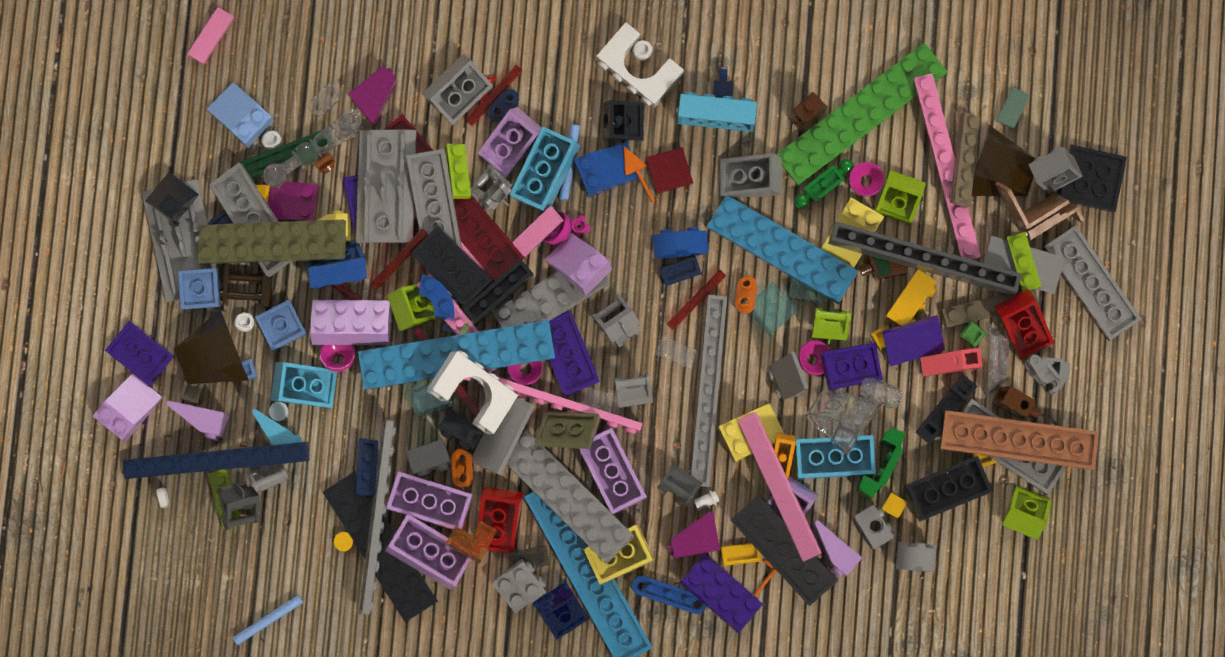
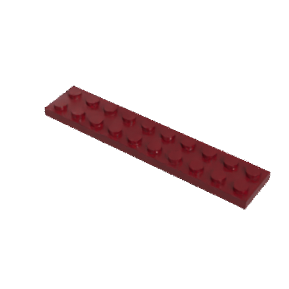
(476, 227)

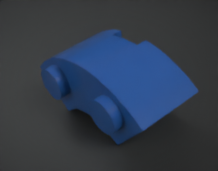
(680, 243)
(438, 297)

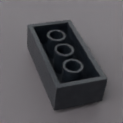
(948, 488)

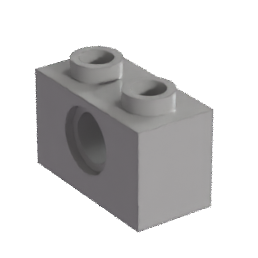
(863, 522)

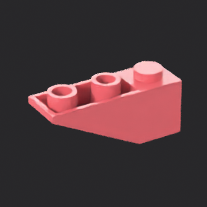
(951, 362)

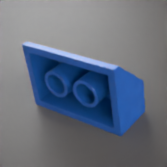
(337, 271)

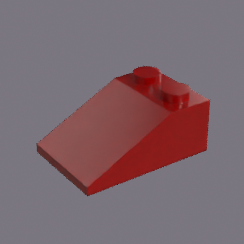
(1024, 324)
(501, 511)

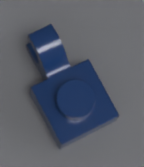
(722, 87)

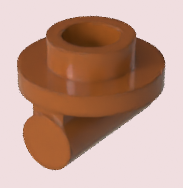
(325, 163)

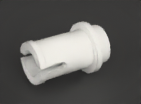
(706, 500)

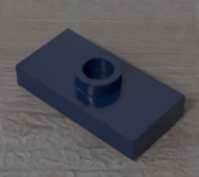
(680, 271)

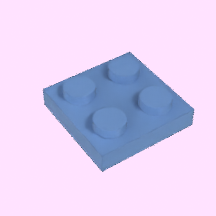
(199, 288)
(281, 325)

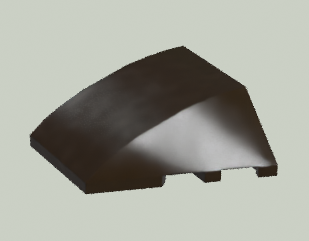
(1003, 163)
(210, 354)

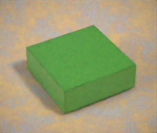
(972, 334)

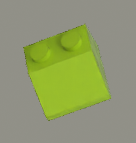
(900, 197)
(410, 308)
(1027, 512)

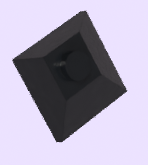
(171, 198)

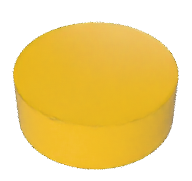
(343, 541)

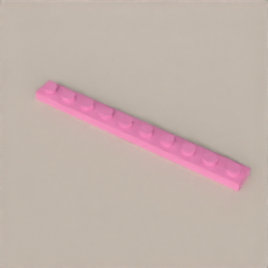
(945, 164)
(559, 403)

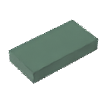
(1013, 108)

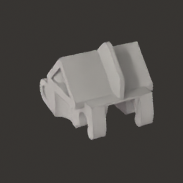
(496, 193)
(622, 325)
(1048, 371)
(634, 395)
(268, 476)

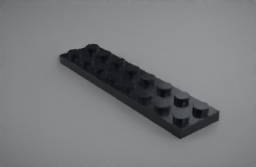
(399, 580)

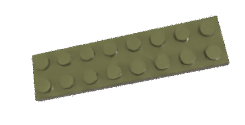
(272, 241)

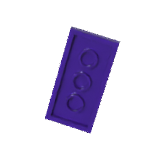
(571, 361)
(721, 593)

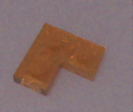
(472, 545)

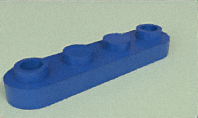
(667, 594)

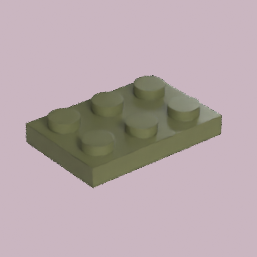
(567, 430)

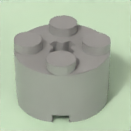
(916, 557)

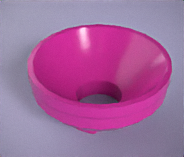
(873, 172)
(561, 232)
(812, 348)
(329, 352)
(532, 377)

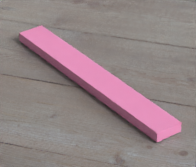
(779, 486)

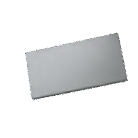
(1047, 264)
(495, 449)

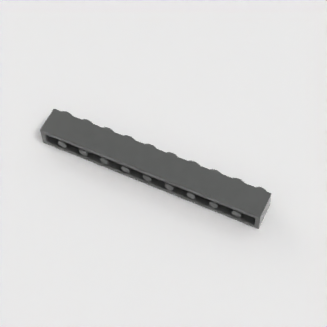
(924, 258)

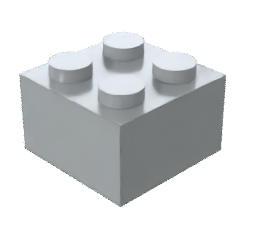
(1055, 169)

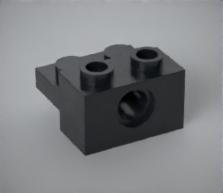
(623, 121)

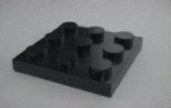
(1100, 180)

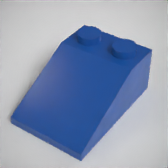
(603, 170)

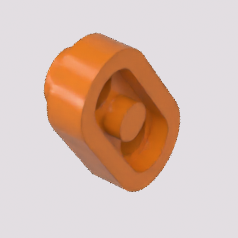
(746, 293)
(461, 468)

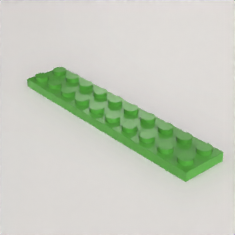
(859, 115)

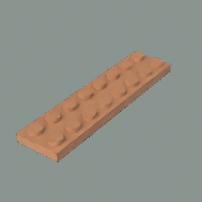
(1019, 440)

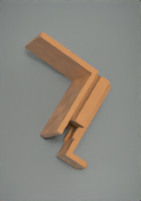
(1041, 215)

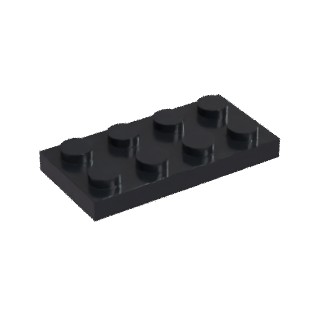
(451, 266)

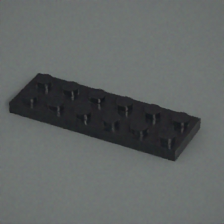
(773, 540)

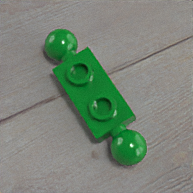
(823, 184)

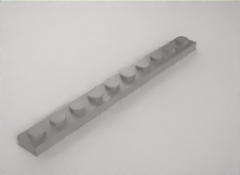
(708, 389)
(376, 526)

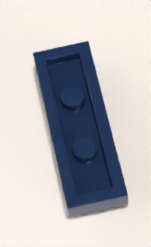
(366, 467)

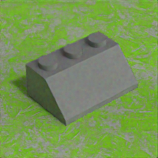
(457, 89)

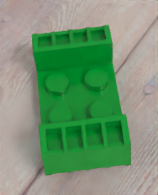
(893, 440)

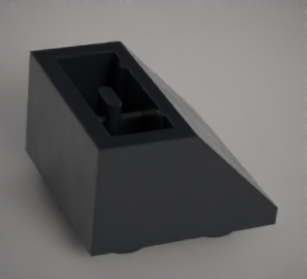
(460, 429)

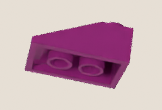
(294, 201)

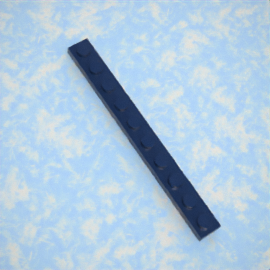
(216, 460)

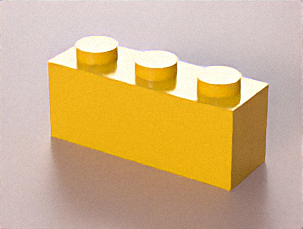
(912, 299)

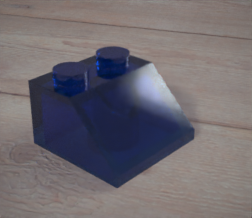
(561, 610)

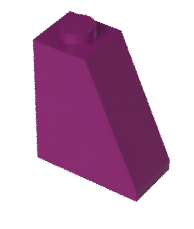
(374, 93)
(696, 539)

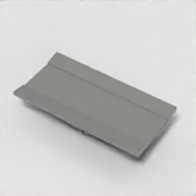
(385, 187)
(177, 243)

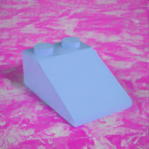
(240, 114)

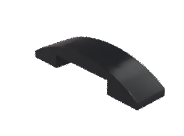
(950, 402)

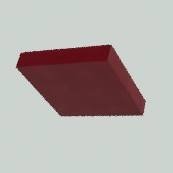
(669, 170)

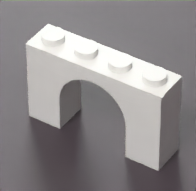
(650, 89)
(497, 396)

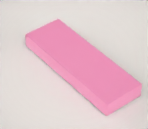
(210, 35)
(537, 231)

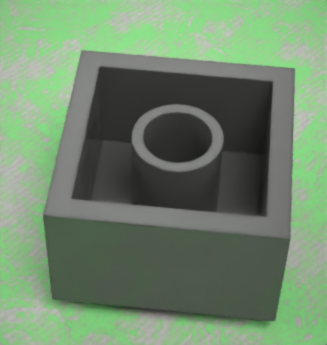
(429, 458)

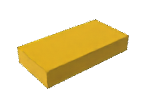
(740, 554)

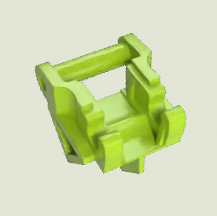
(831, 329)

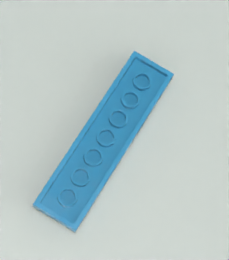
(782, 249)

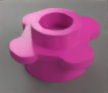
(584, 227)

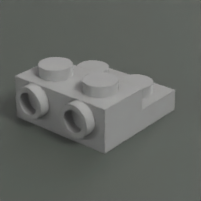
(520, 585)

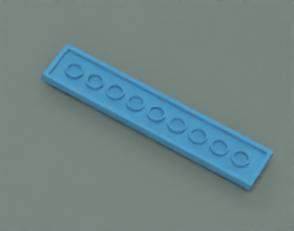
(424, 358)
(604, 601)

